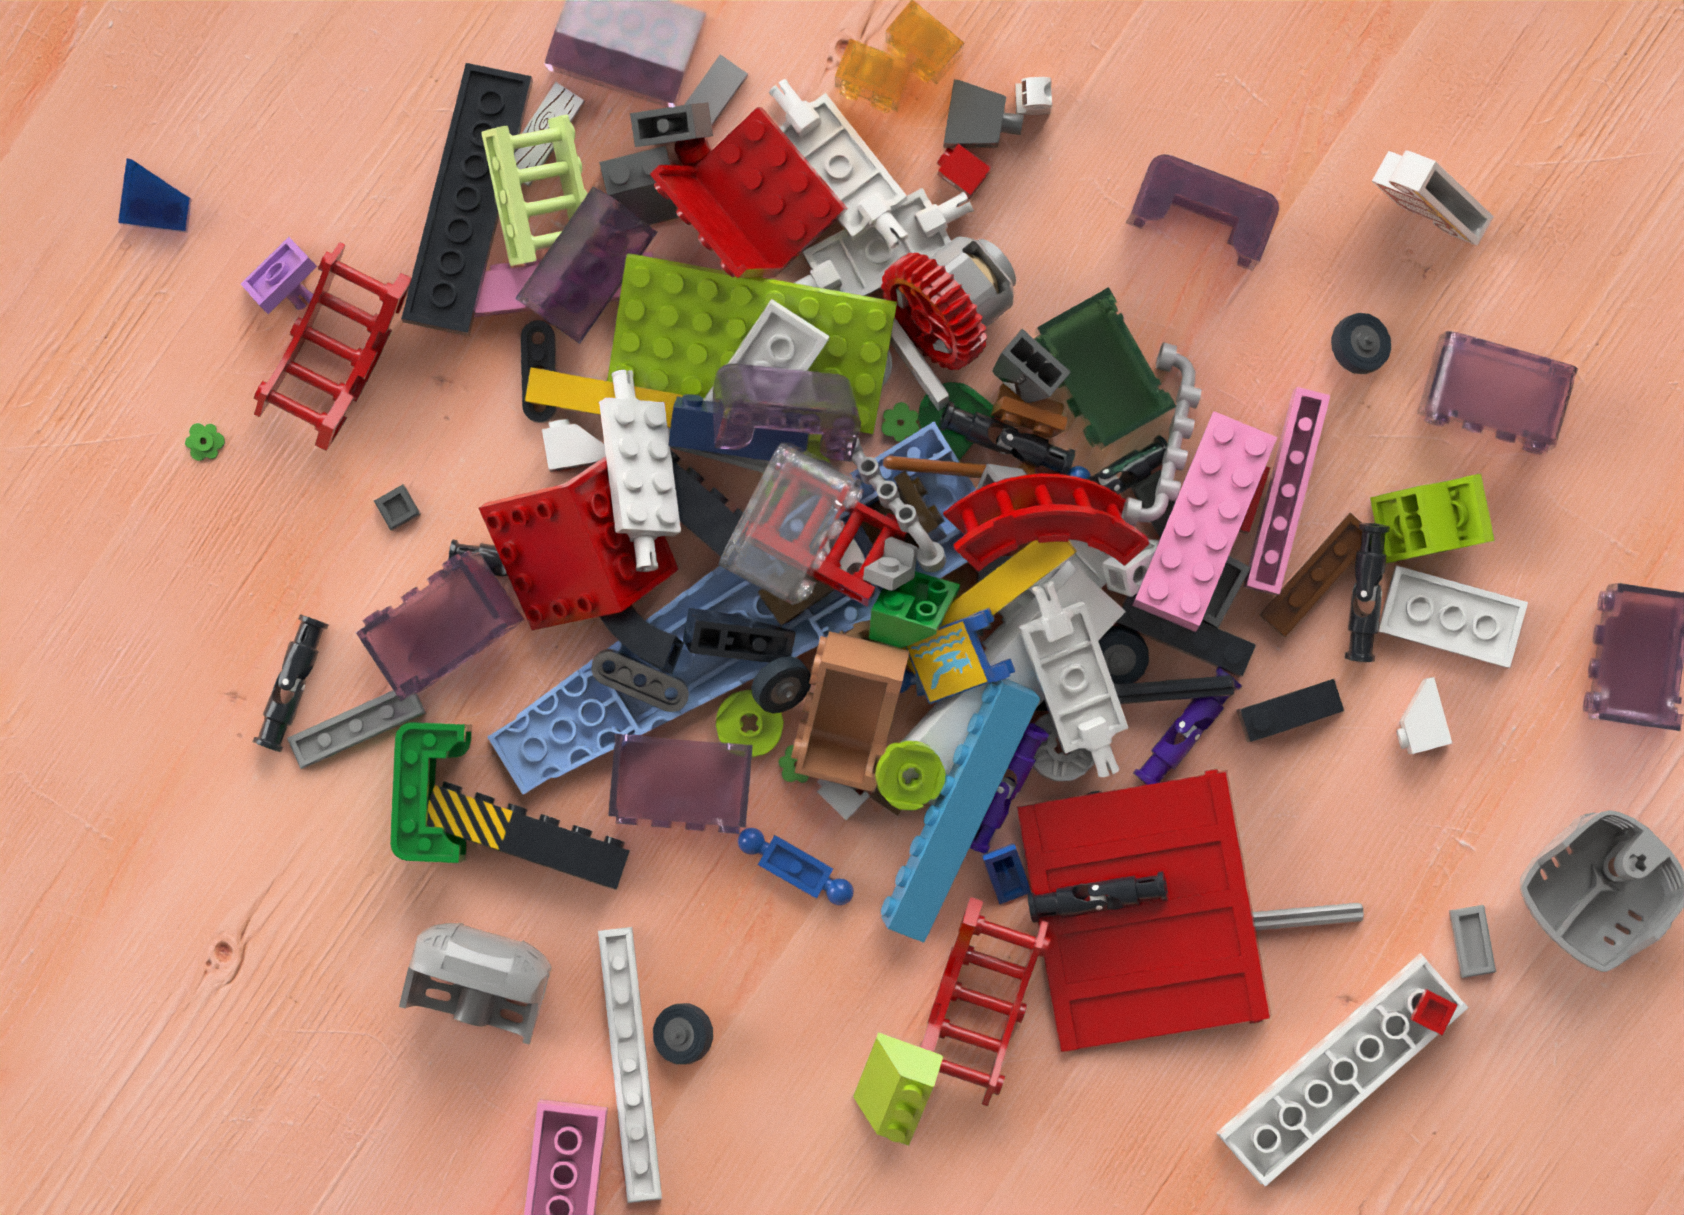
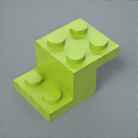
(1434, 518)

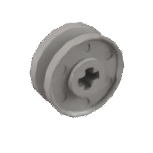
(1059, 766)

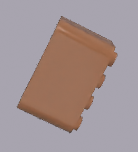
(849, 710)

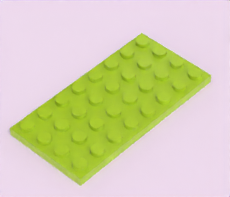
(689, 320)

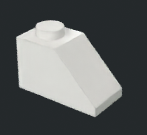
(570, 446)
(1424, 721)

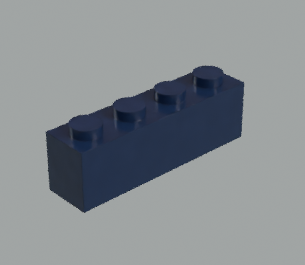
(694, 429)

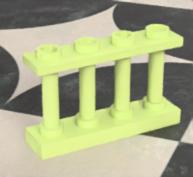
(508, 180)

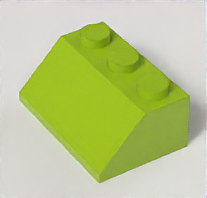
(896, 1087)

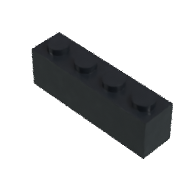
(702, 509)
(1205, 644)

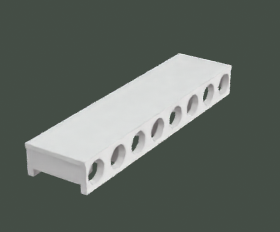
(948, 720)
(1336, 1074)

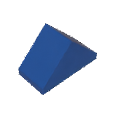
(1006, 873)

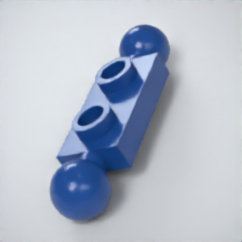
(795, 866)

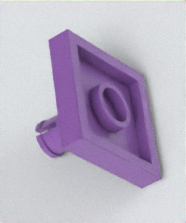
(281, 277)

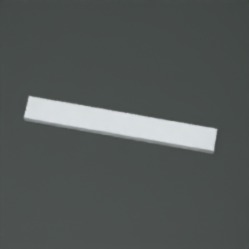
(630, 1065)

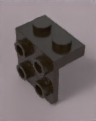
(911, 493)

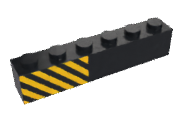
(527, 837)

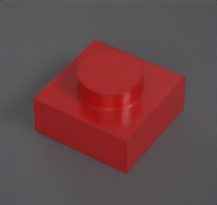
(1433, 1012)

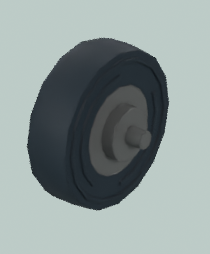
(1361, 343)
(1124, 654)
(781, 684)
(683, 1033)

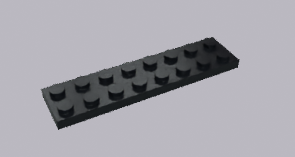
(463, 203)

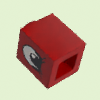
(962, 170)

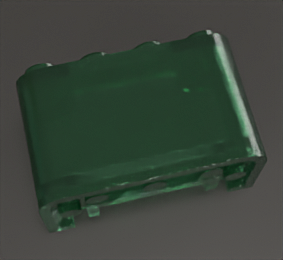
(1108, 372)

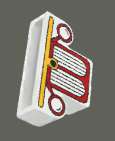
(1433, 193)

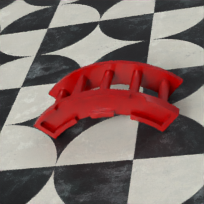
(361, 359)
(1042, 510)
(952, 990)

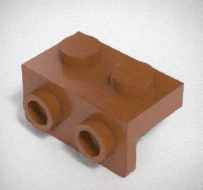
(1041, 416)

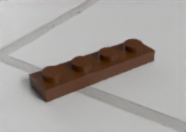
(1314, 576)

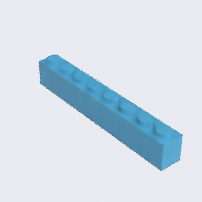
(959, 808)

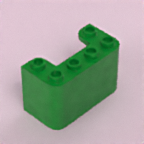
(413, 781)

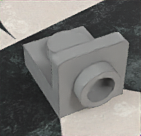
(894, 567)

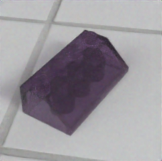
(585, 264)

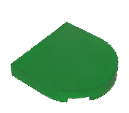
(964, 398)

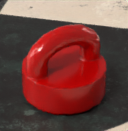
(692, 151)

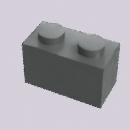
(671, 124)

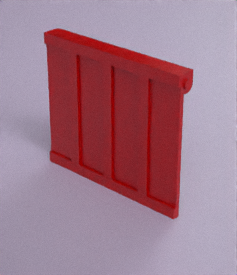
(1158, 962)

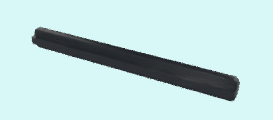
(1170, 690)

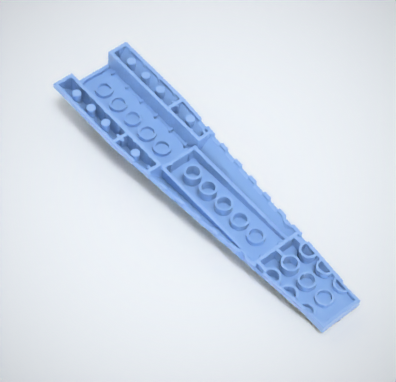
(582, 715)

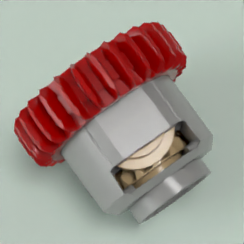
(951, 298)

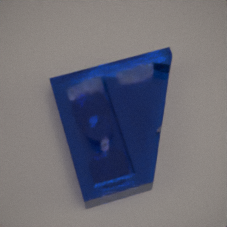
(152, 201)

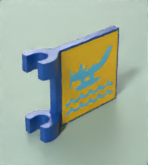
(955, 659)

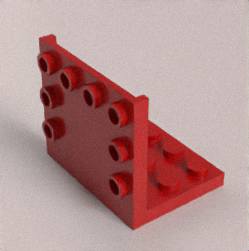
(752, 199)
(566, 551)

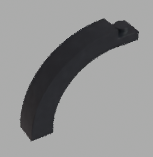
(644, 640)

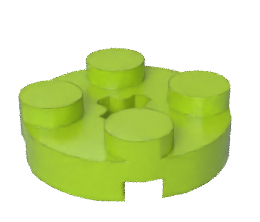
(730, 723)
(920, 790)

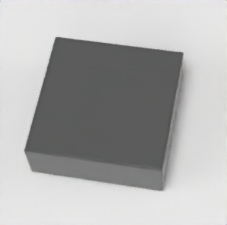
(397, 507)

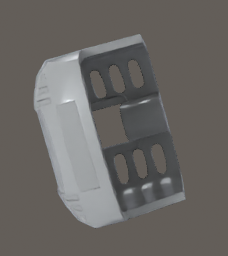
(1585, 901)
(483, 973)

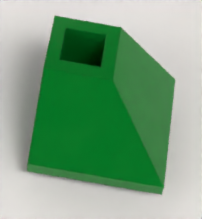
(911, 610)

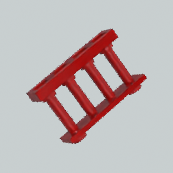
(844, 582)

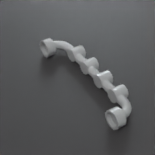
(1180, 428)
(930, 553)

